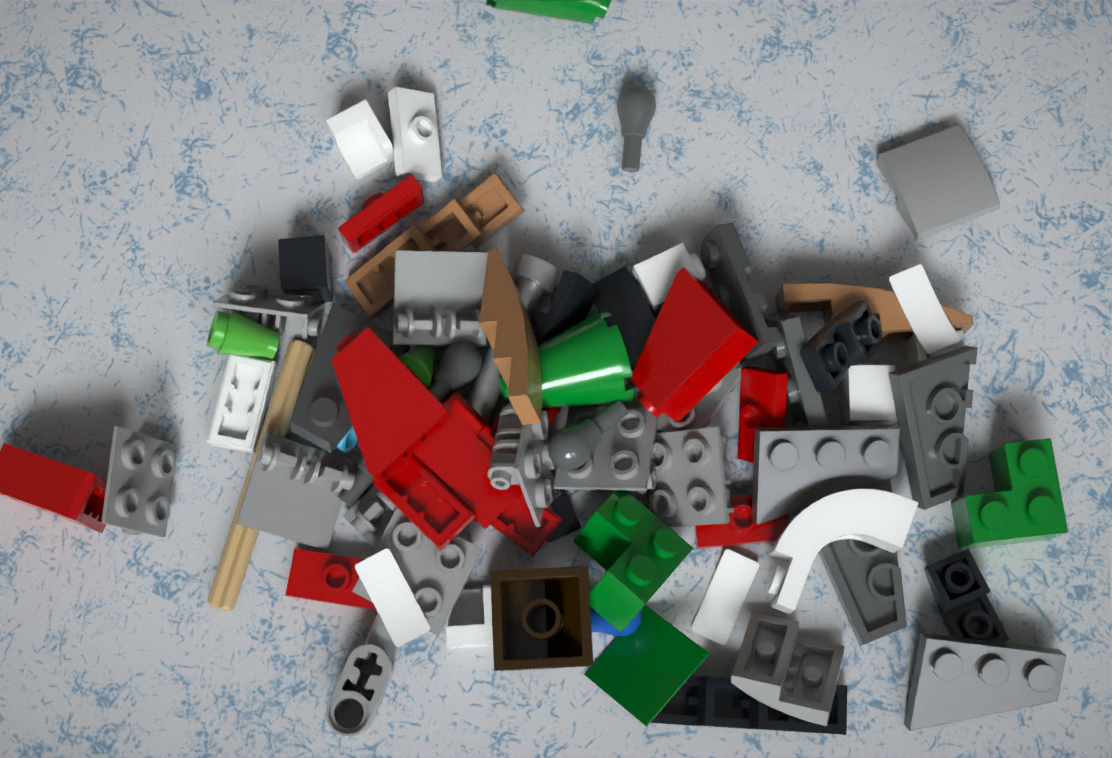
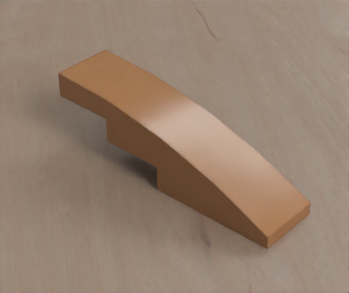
(450, 229)
(836, 298)
(512, 340)

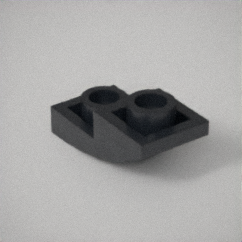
(569, 305)
(628, 309)
(841, 343)
(963, 598)

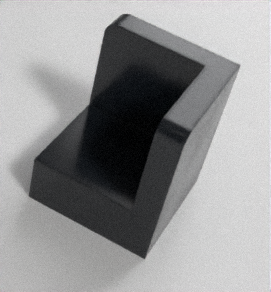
(306, 266)

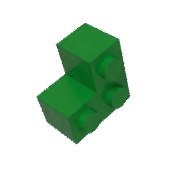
(1024, 503)
(634, 551)

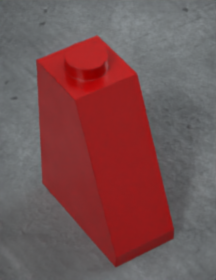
(688, 348)
(385, 403)
(52, 487)

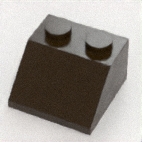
(541, 619)

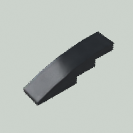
(719, 703)

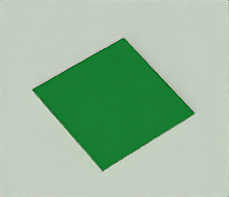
(647, 666)

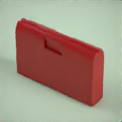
(461, 458)

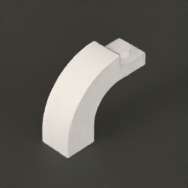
(851, 514)

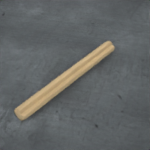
(277, 422)

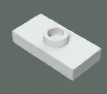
(415, 134)
(242, 403)

